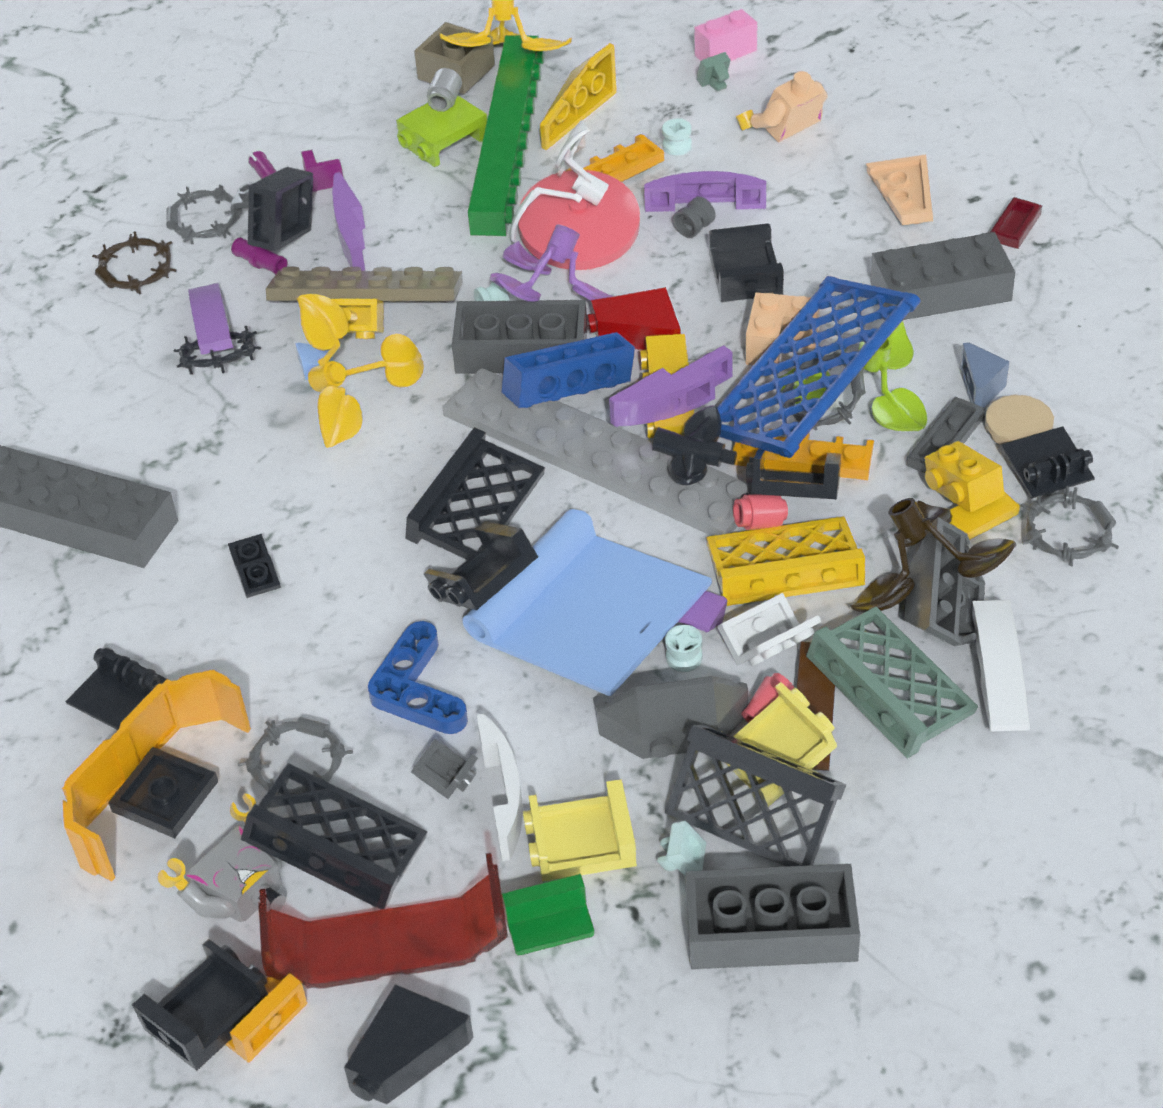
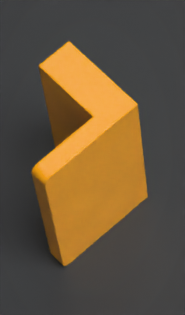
(268, 1018)

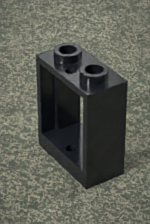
(277, 196)

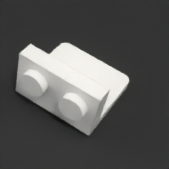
(765, 631)

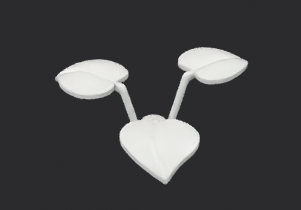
(586, 184)

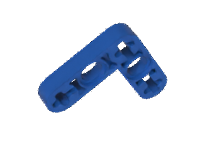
(406, 689)

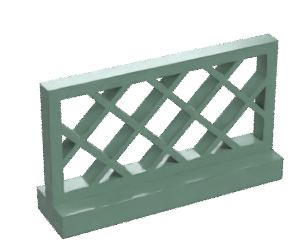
(871, 691)

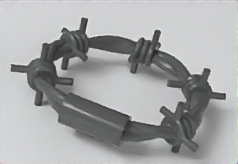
(218, 229)
(844, 412)
(1096, 507)
(303, 725)

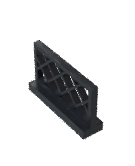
(453, 478)
(763, 765)
(322, 854)

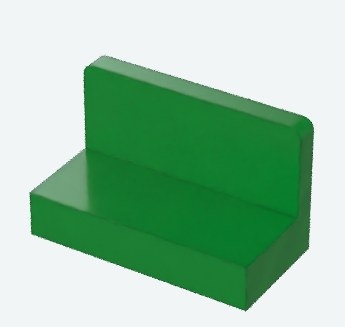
(547, 915)

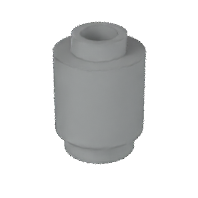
(444, 89)

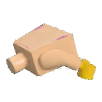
(790, 108)

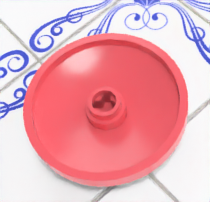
(604, 229)

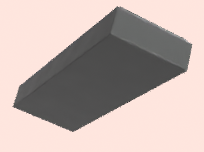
(953, 425)

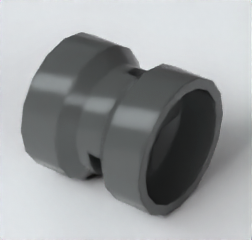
(698, 214)

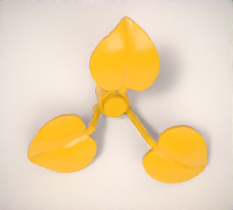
(503, 11)
(339, 413)

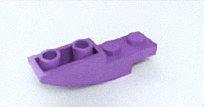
(670, 395)

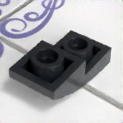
(254, 566)

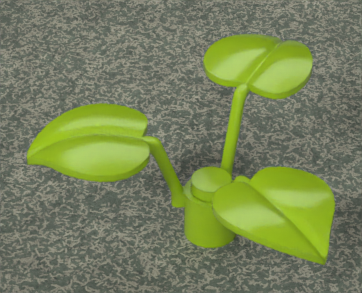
(895, 410)

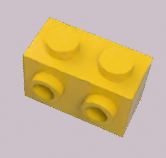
(363, 316)
(964, 476)

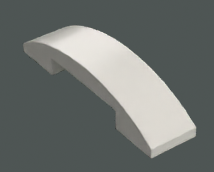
(509, 816)

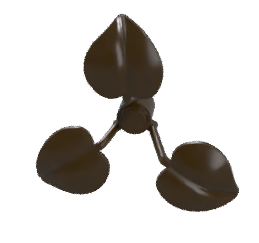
(913, 523)

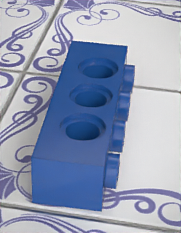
(567, 370)

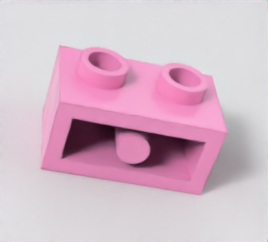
(730, 34)

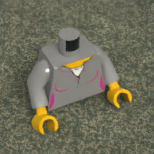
(228, 876)

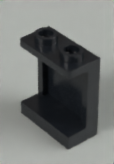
(744, 262)
(794, 483)
(487, 571)
(204, 1007)

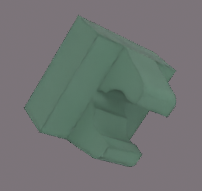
(714, 71)

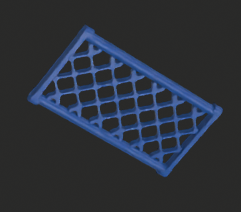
(834, 384)

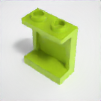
(430, 131)

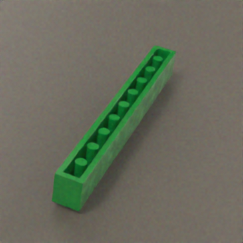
(505, 139)

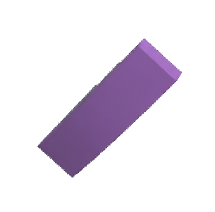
(349, 221)
(210, 318)

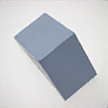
(983, 373)

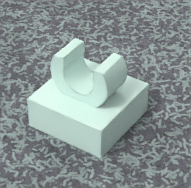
(684, 849)

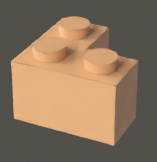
(769, 318)

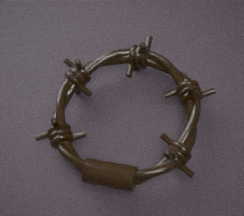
(133, 284)

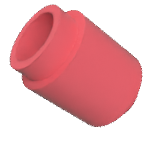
(759, 511)

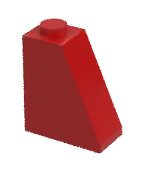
(634, 316)

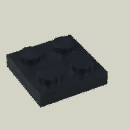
(163, 792)

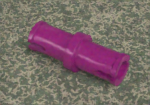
(258, 256)

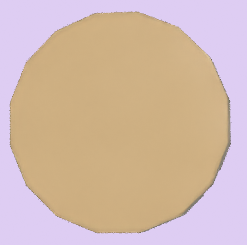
(1017, 418)

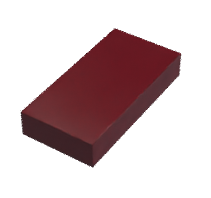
(1016, 222)

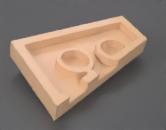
(904, 187)

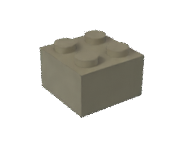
(468, 62)

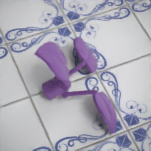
(559, 249)

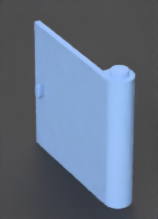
(586, 606)

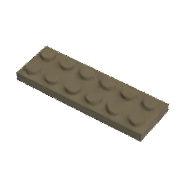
(380, 284)

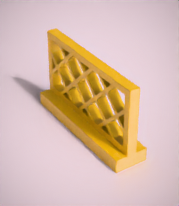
(791, 573)

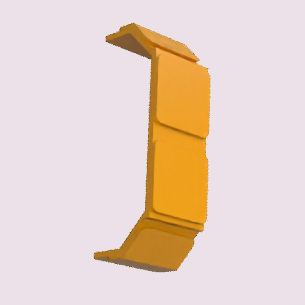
(153, 722)

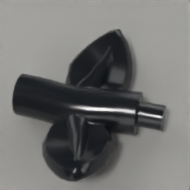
(695, 447)

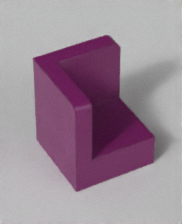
(322, 172)

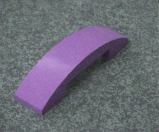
(714, 186)

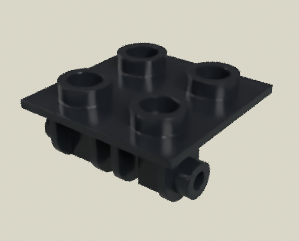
(1049, 462)
(114, 688)

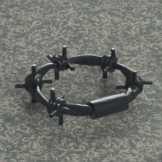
(246, 349)

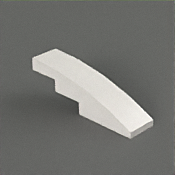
(1000, 666)

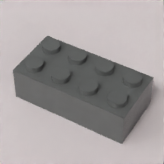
(947, 274)
(498, 329)
(772, 916)

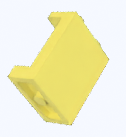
(790, 732)
(581, 835)

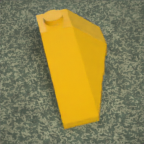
(580, 95)

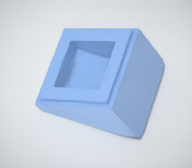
(309, 357)

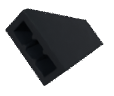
(405, 1045)

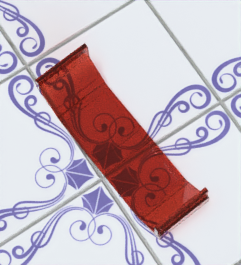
(384, 940)

